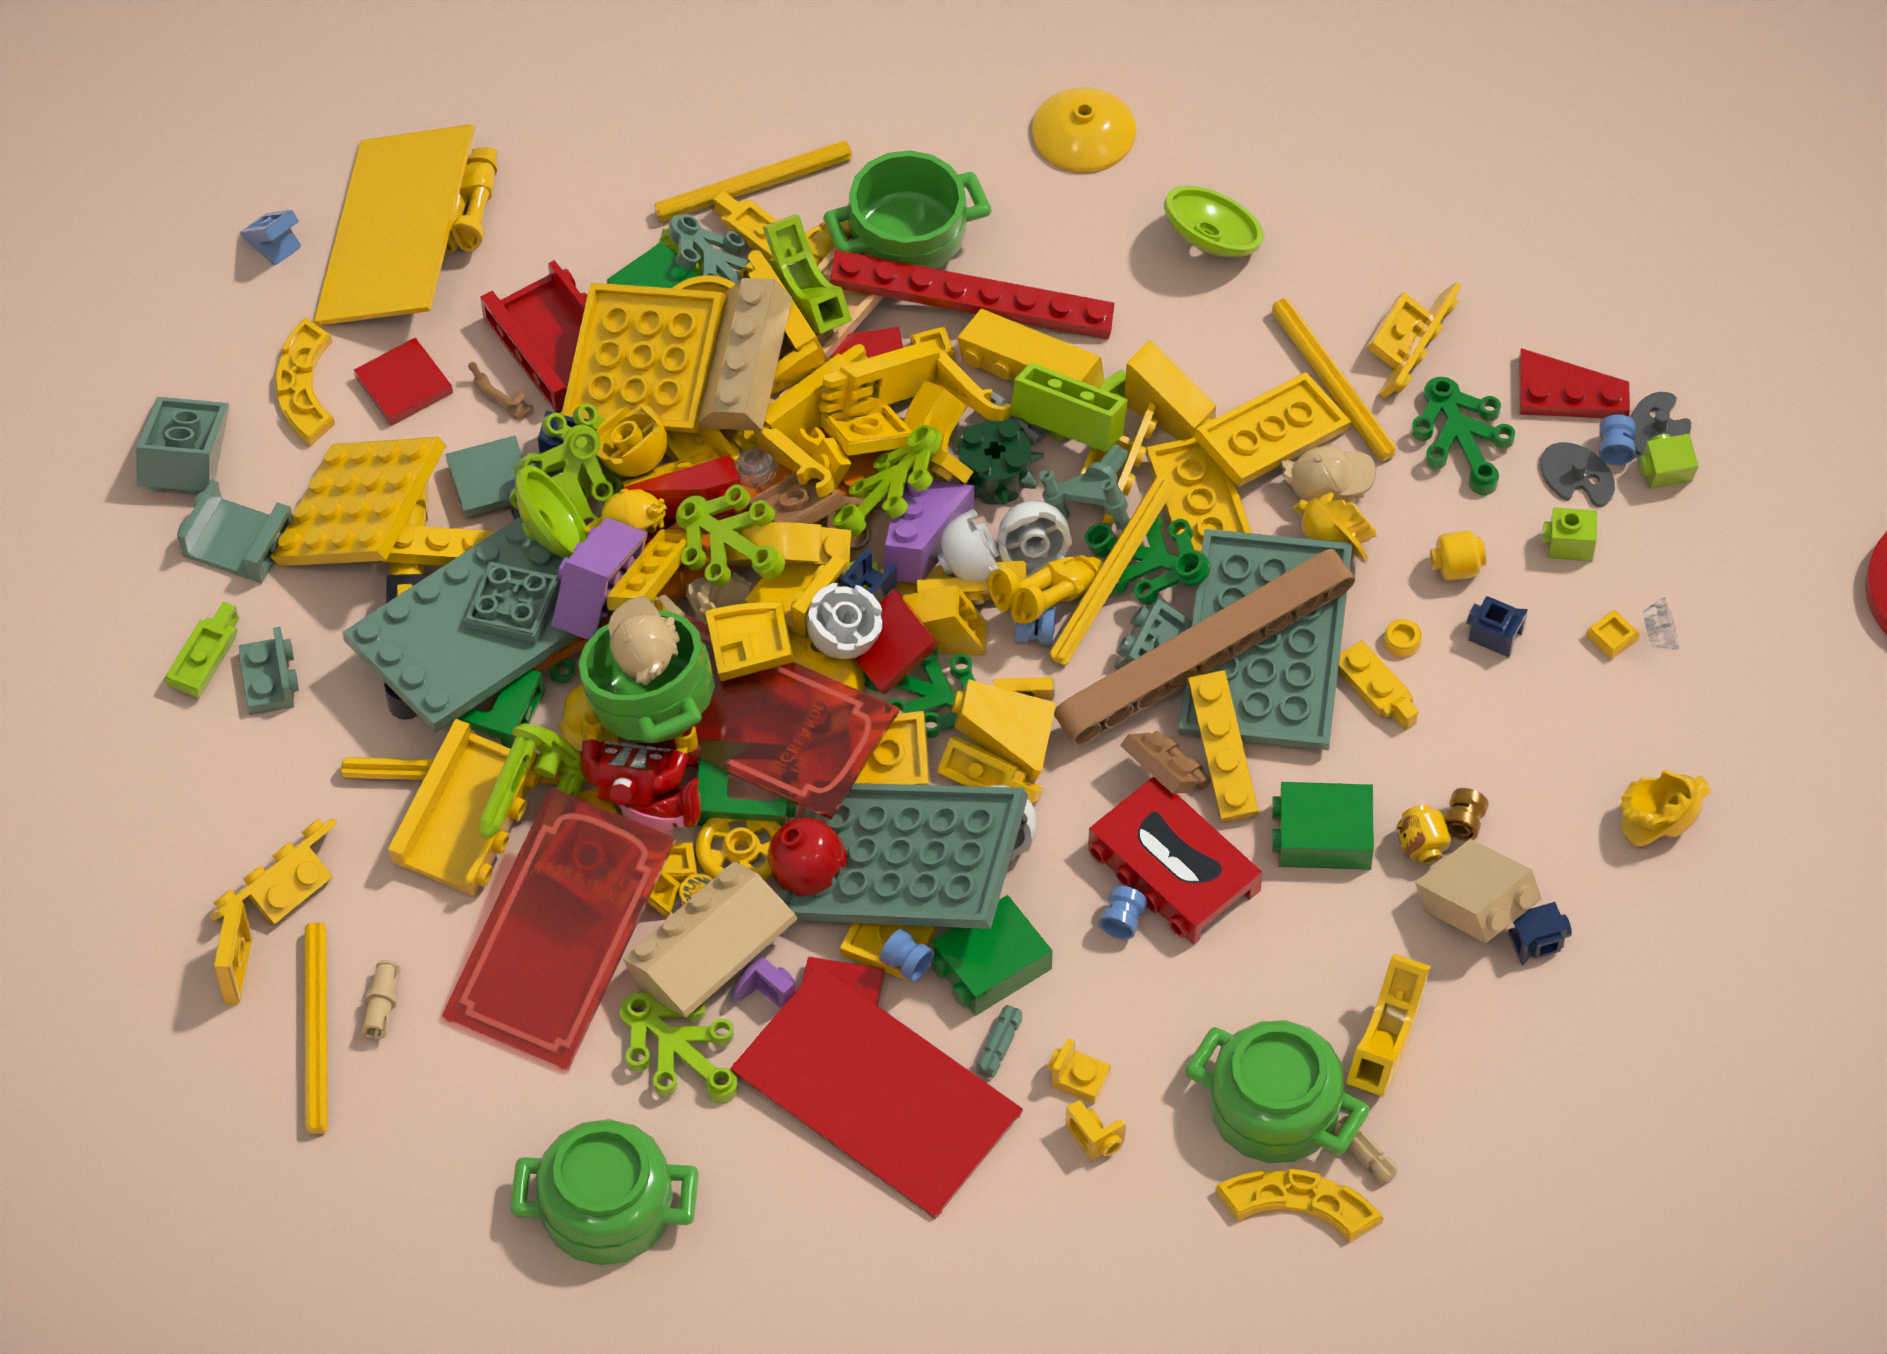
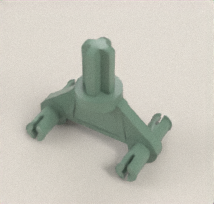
(1093, 487)

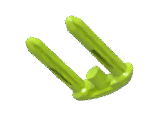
(554, 756)

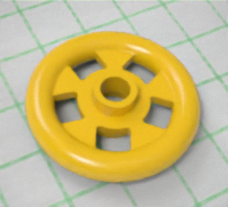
(712, 860)

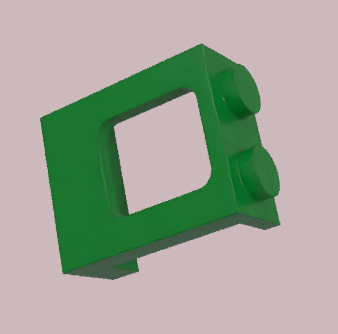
(513, 707)
(717, 804)

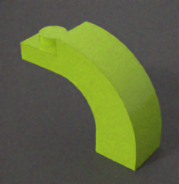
(796, 268)

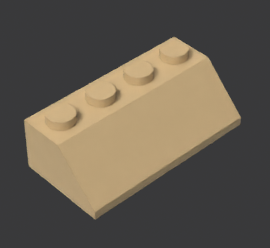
(745, 356)
(709, 939)

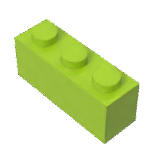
(1068, 407)

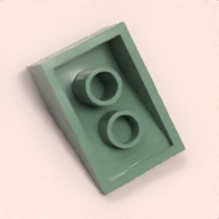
(181, 444)

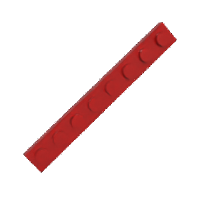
(971, 294)

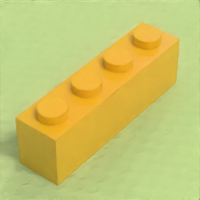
(1009, 348)

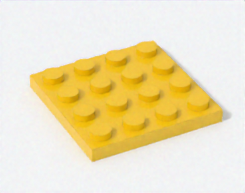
(645, 350)
(358, 501)

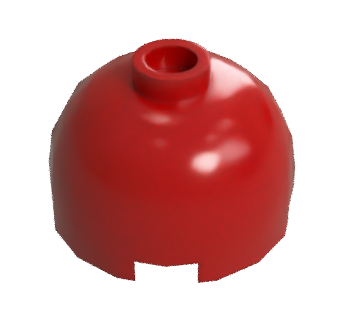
(806, 856)

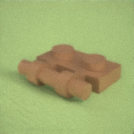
(1166, 762)

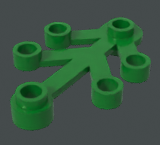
(1462, 429)
(1101, 540)
(933, 694)

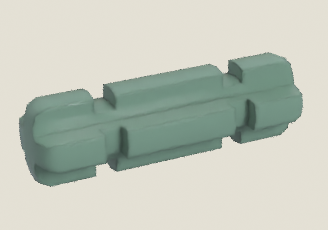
(999, 1041)

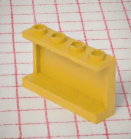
(442, 822)

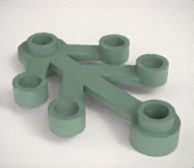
(688, 233)

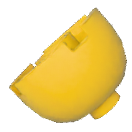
(632, 441)

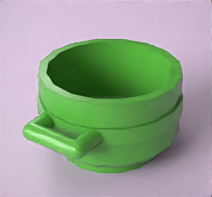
(908, 210)
(653, 710)
(1276, 1091)
(604, 1191)

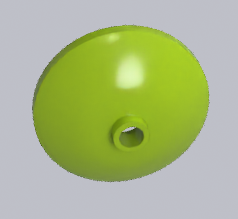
(1212, 222)
(548, 512)

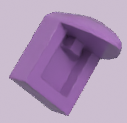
(772, 982)

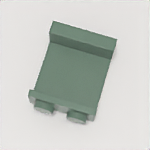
(232, 534)

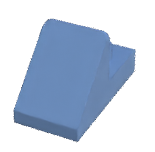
(273, 235)

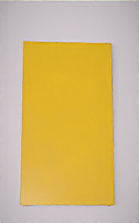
(395, 225)

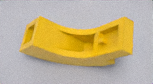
(942, 411)
(796, 542)
(1390, 1026)

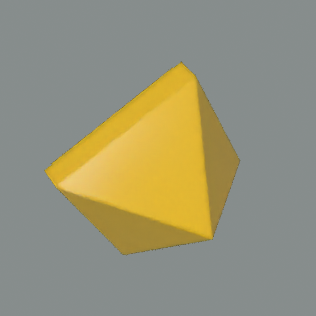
(664, 893)

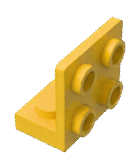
(796, 589)

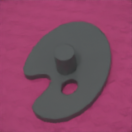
(1649, 427)
(1570, 466)

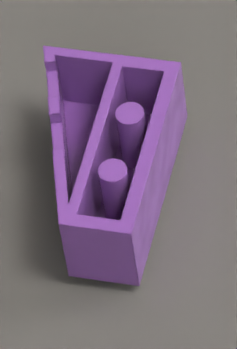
(916, 535)
(593, 573)

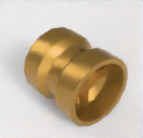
(1466, 810)

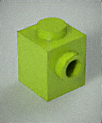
(1668, 460)
(1571, 534)

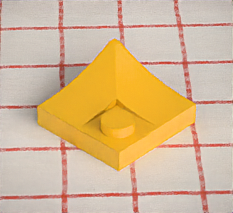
(749, 638)

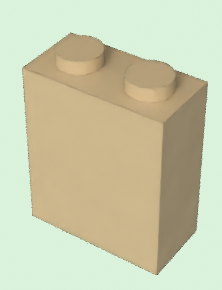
(1478, 890)

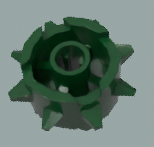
(999, 460)

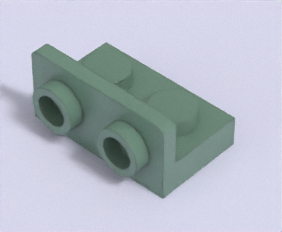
(1151, 628)
(267, 674)

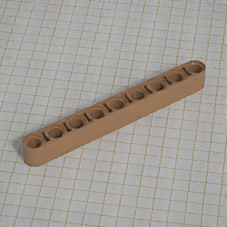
(1204, 647)

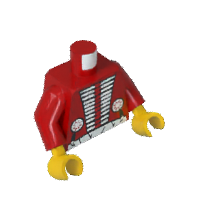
(632, 771)

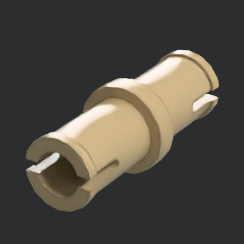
(381, 999)

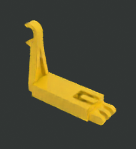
(806, 352)
(899, 377)
(798, 410)

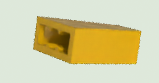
(1178, 401)
(951, 620)
(1005, 724)

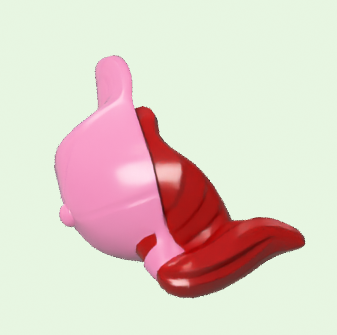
(670, 810)

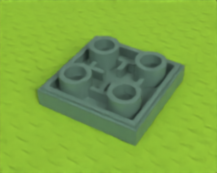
(484, 475)
(512, 602)

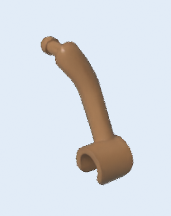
(515, 406)

